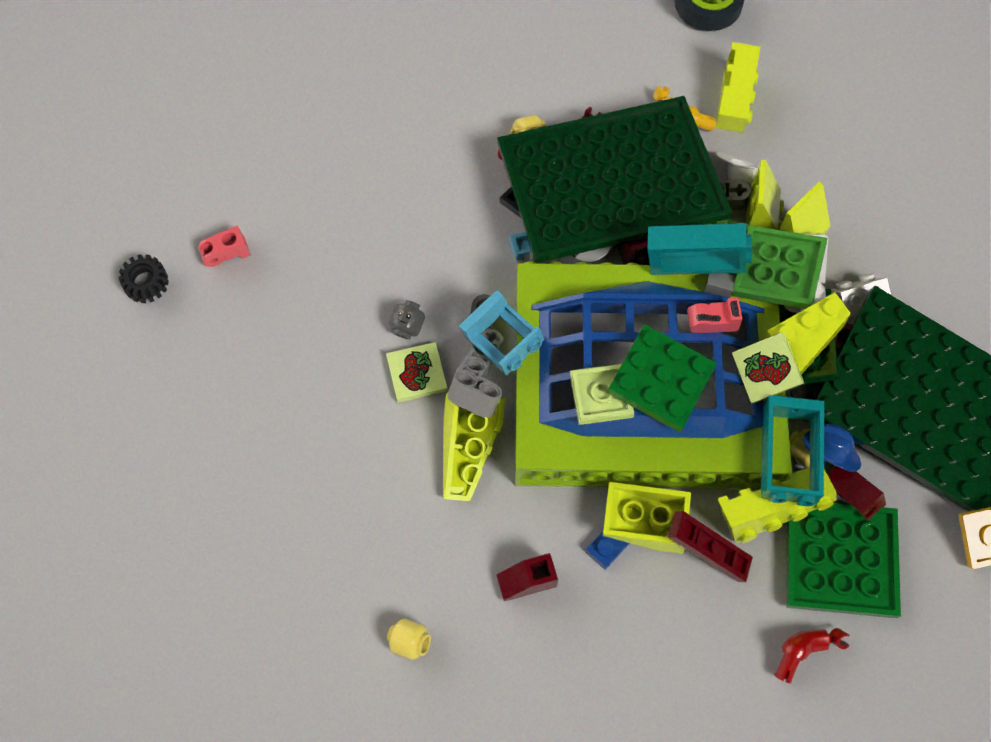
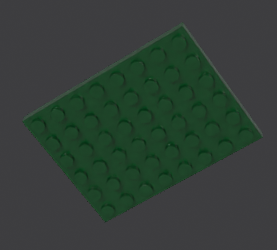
(611, 178)
(915, 398)

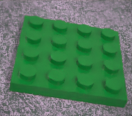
(844, 562)

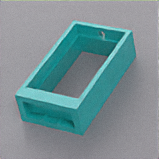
(699, 249)
(796, 409)

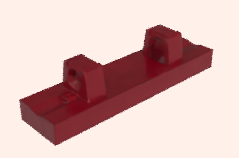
(710, 546)

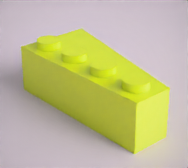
(753, 515)

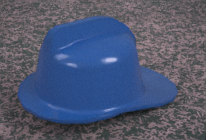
(838, 447)

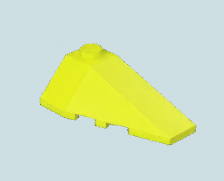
(466, 447)

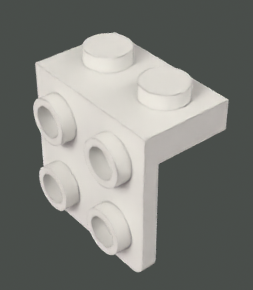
(855, 293)

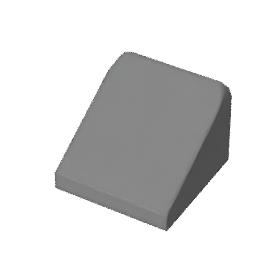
(720, 284)

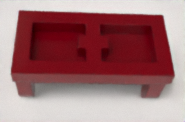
(857, 491)

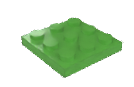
(782, 268)

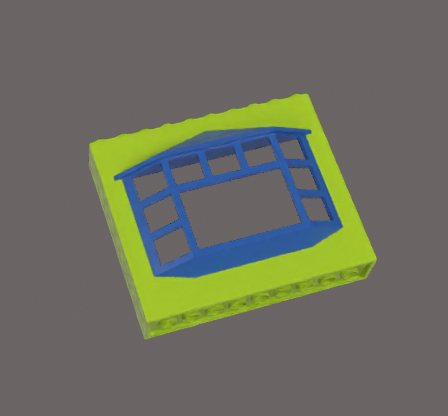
(714, 447)

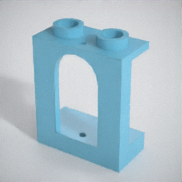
(484, 316)

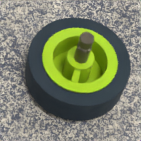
(709, 14)

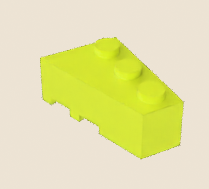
(737, 88)
(813, 329)

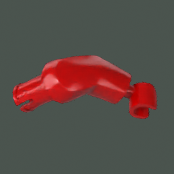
(802, 644)

